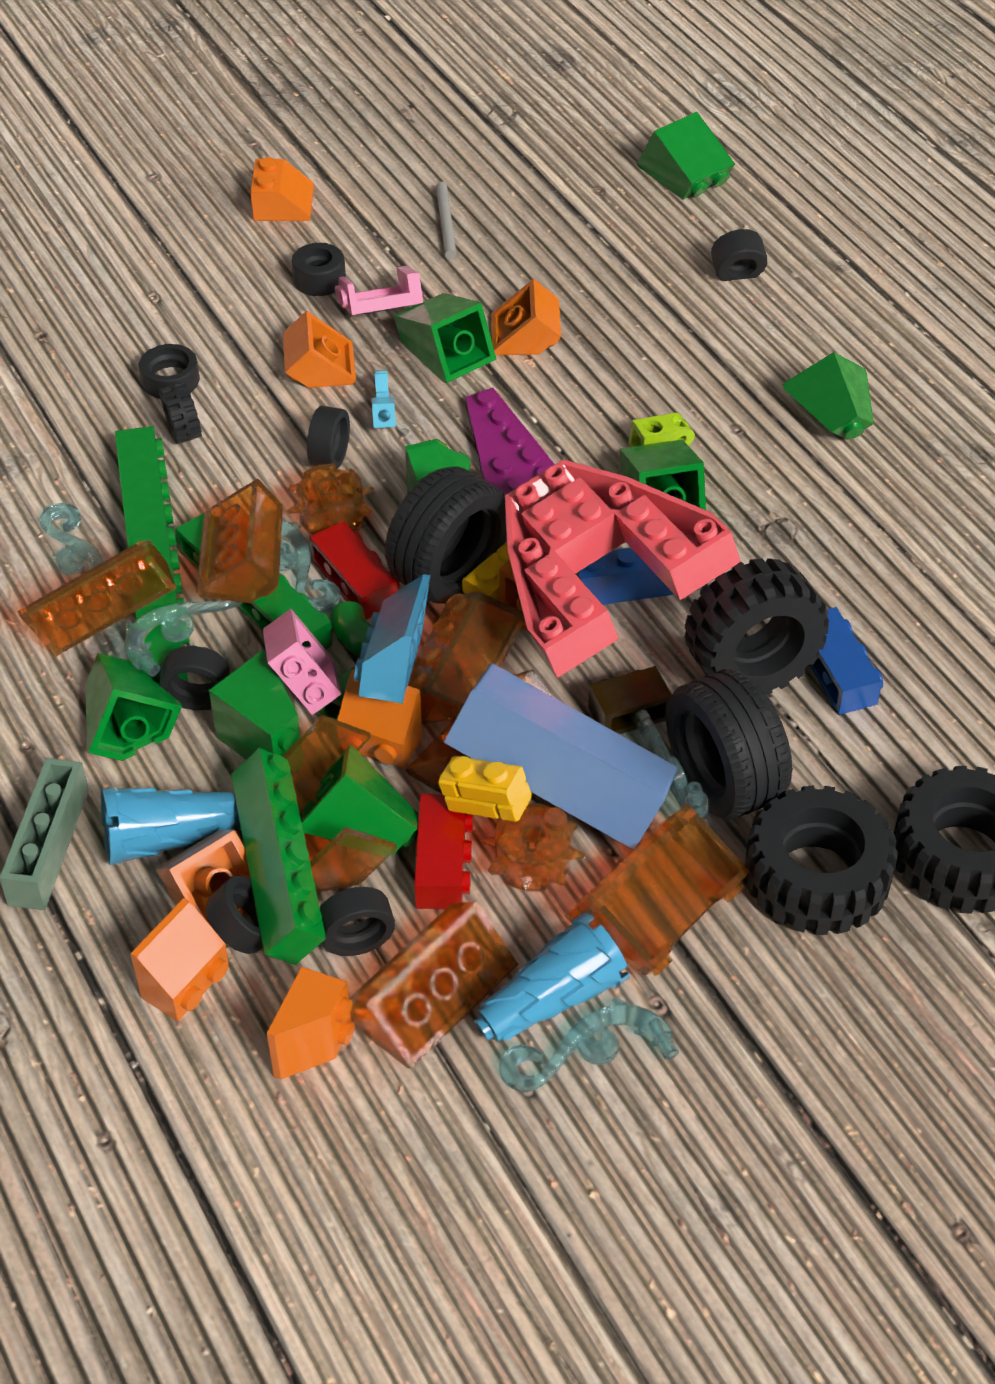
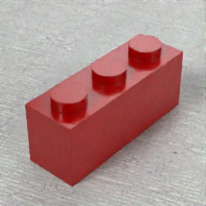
(352, 567)
(441, 854)

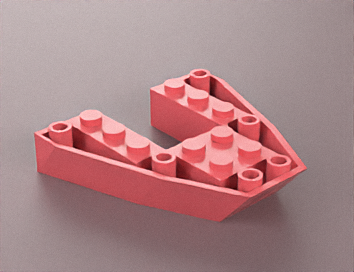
(578, 516)

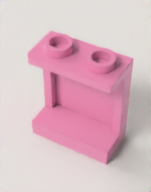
(404, 294)

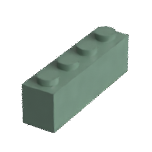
(44, 834)

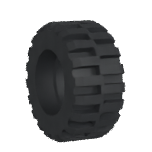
(742, 600)
(932, 863)
(816, 898)

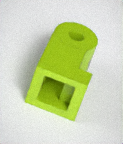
(660, 429)

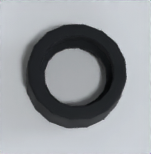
(164, 357)
(328, 436)
(193, 660)
(352, 905)
(227, 919)

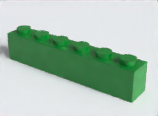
(268, 608)
(277, 857)

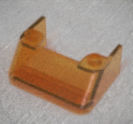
(351, 854)

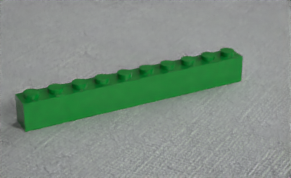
(148, 518)

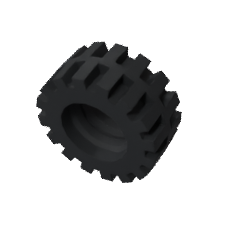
(180, 412)

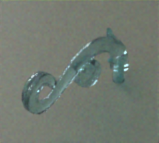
(71, 558)
(301, 560)
(181, 629)
(680, 788)
(595, 1052)

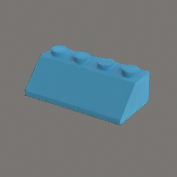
(393, 643)

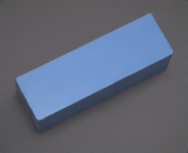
(563, 755)

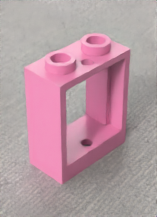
(305, 670)

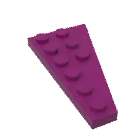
(503, 444)

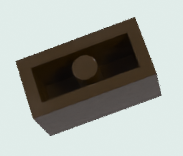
(619, 698)

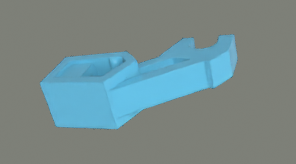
(383, 405)

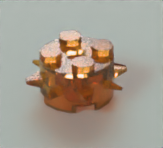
(330, 497)
(534, 848)

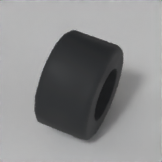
(739, 255)
(318, 268)

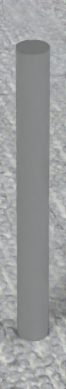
(446, 220)

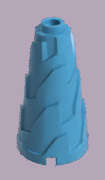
(149, 821)
(563, 974)

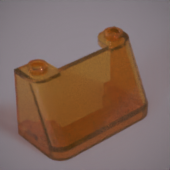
(663, 889)

